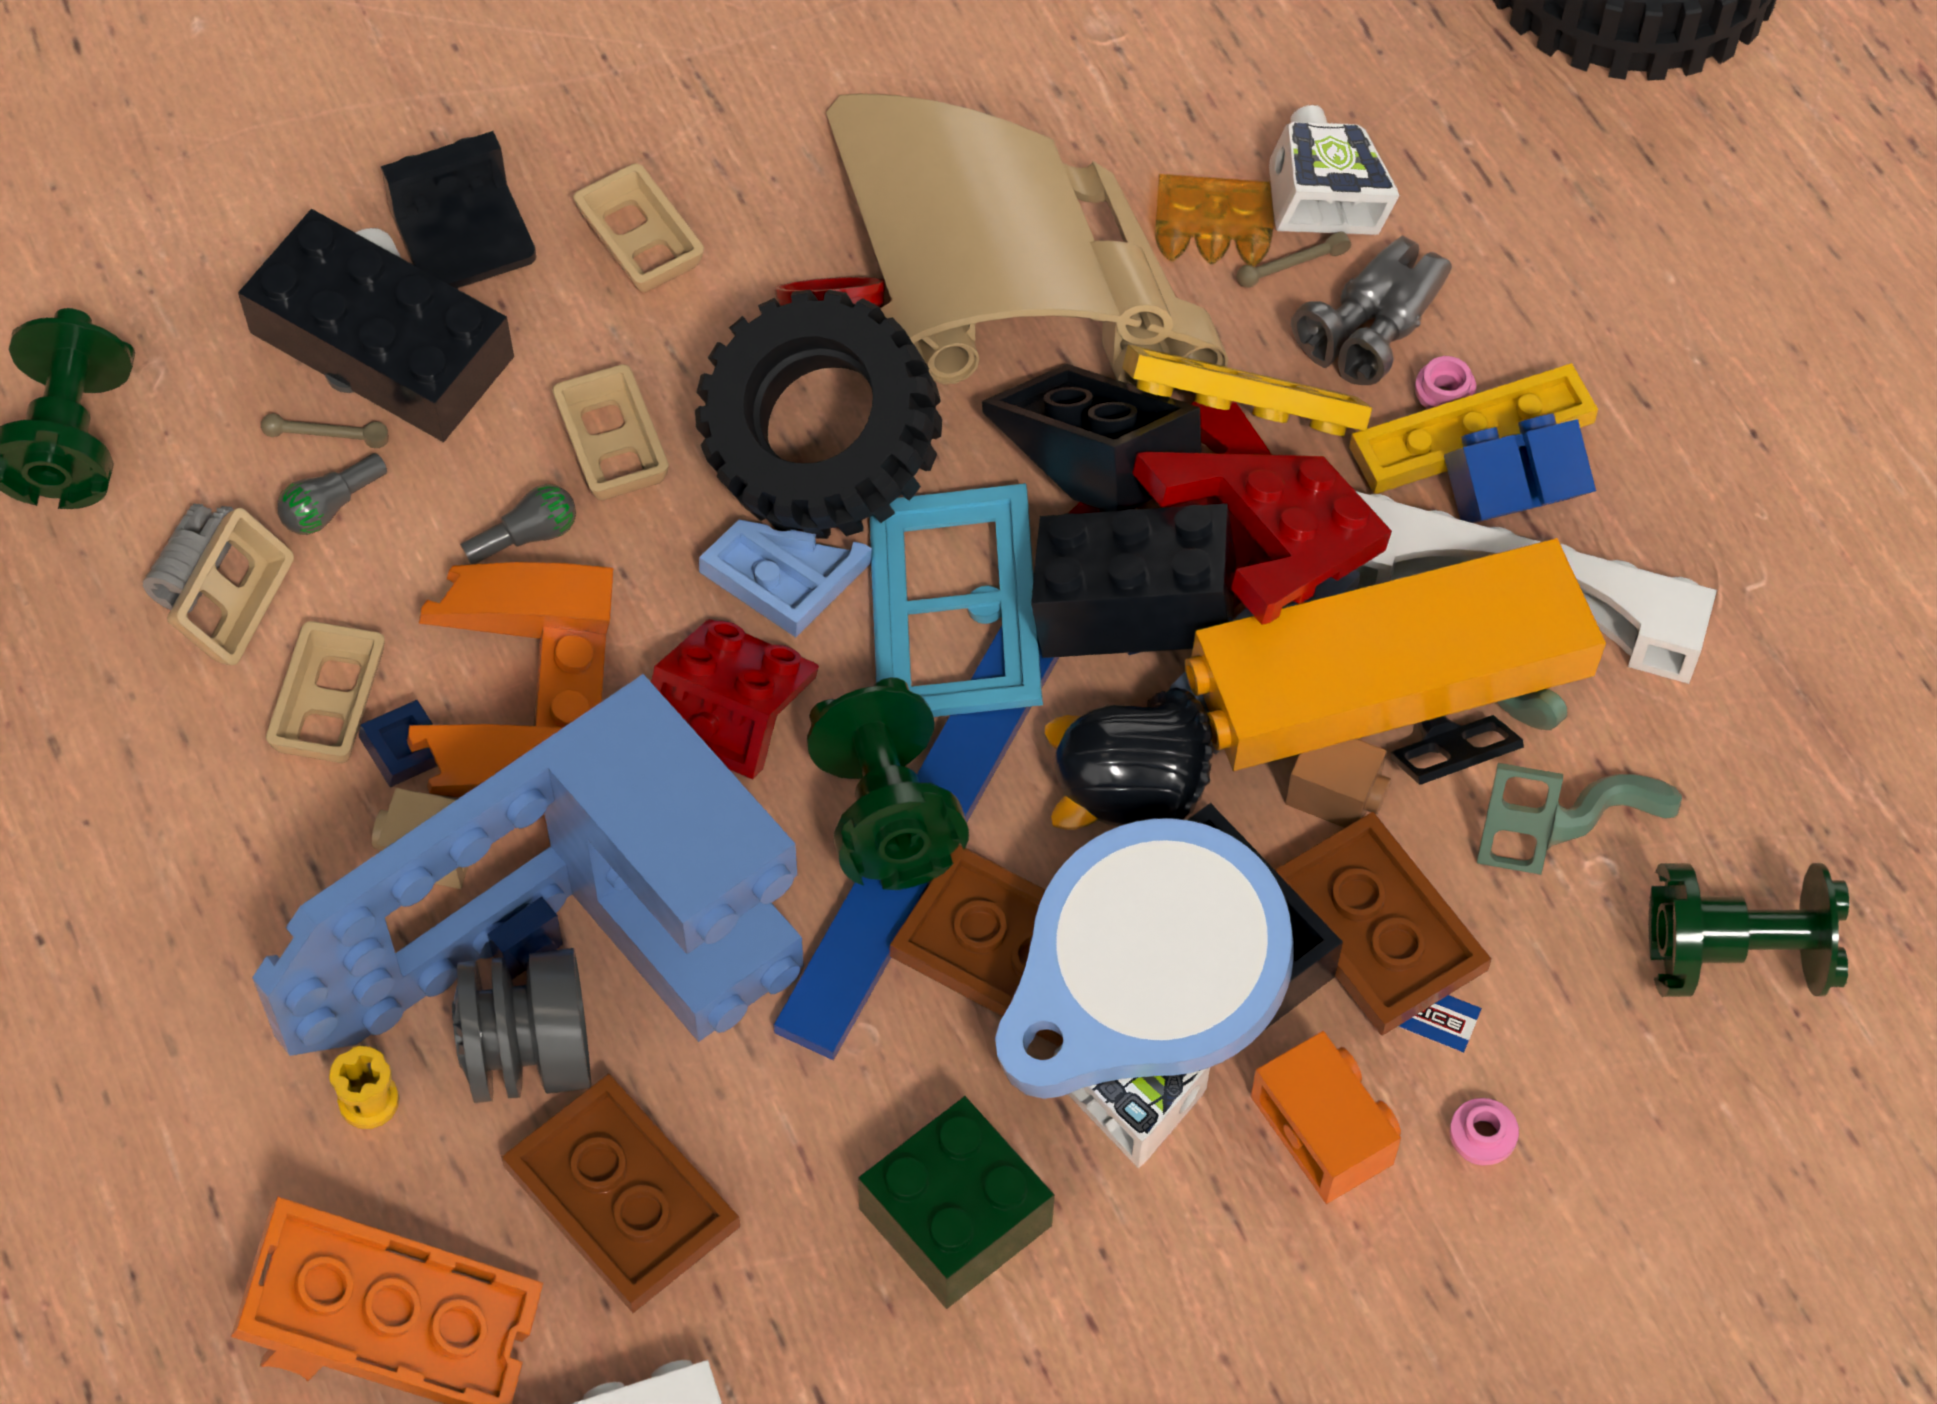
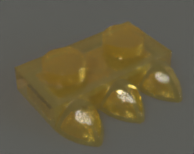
(1214, 214)

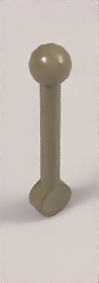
(1335, 245)
(374, 434)

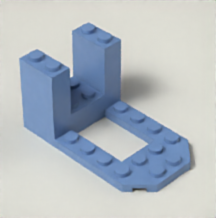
(638, 832)

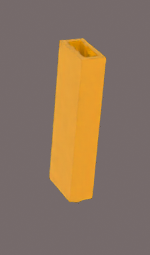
(1394, 654)

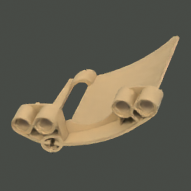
(990, 227)

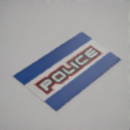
(1446, 1022)

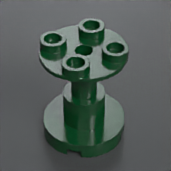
(51, 448)
(897, 825)
(1721, 929)

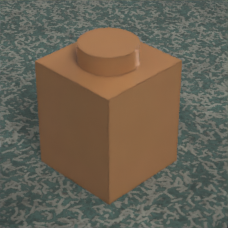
(1339, 782)

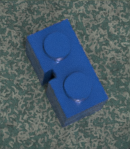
(1520, 470)

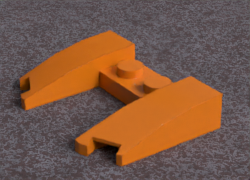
(546, 601)

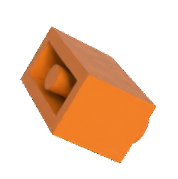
(1326, 1116)

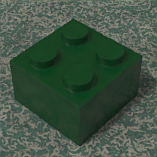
(955, 1201)

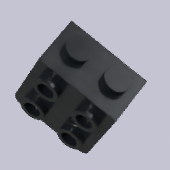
(458, 212)

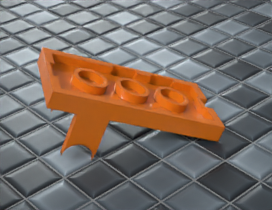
(381, 1316)

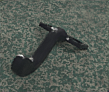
(1449, 739)

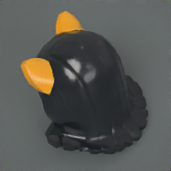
(1131, 761)

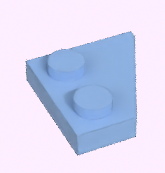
(782, 571)

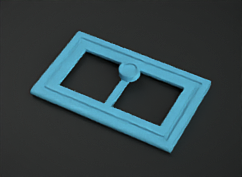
(985, 604)

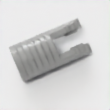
(182, 553)

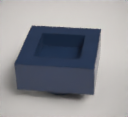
(388, 747)
(527, 932)

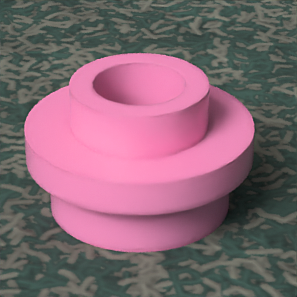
(1448, 373)
(1479, 1148)

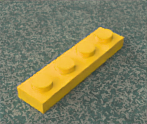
(1270, 396)
(1417, 443)

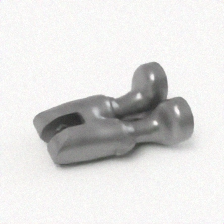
(1383, 291)

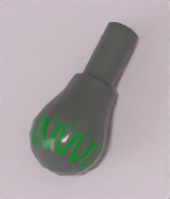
(313, 502)
(538, 516)

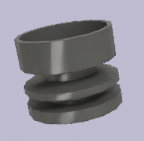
(522, 1025)

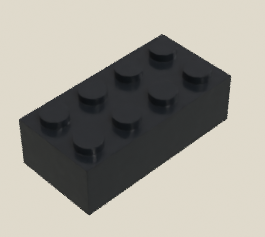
(377, 324)

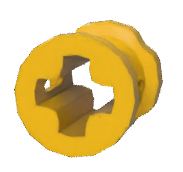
(376, 1101)

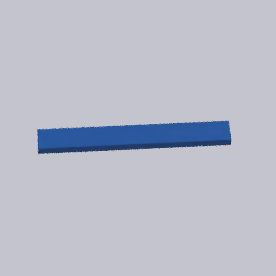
(861, 934)

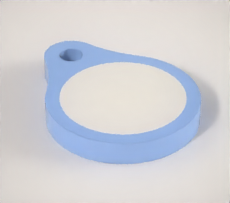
(1148, 959)

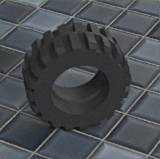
(774, 354)

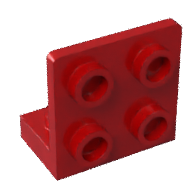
(732, 690)

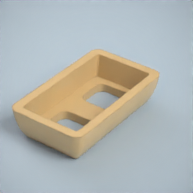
(663, 225)
(617, 388)
(241, 605)
(302, 696)

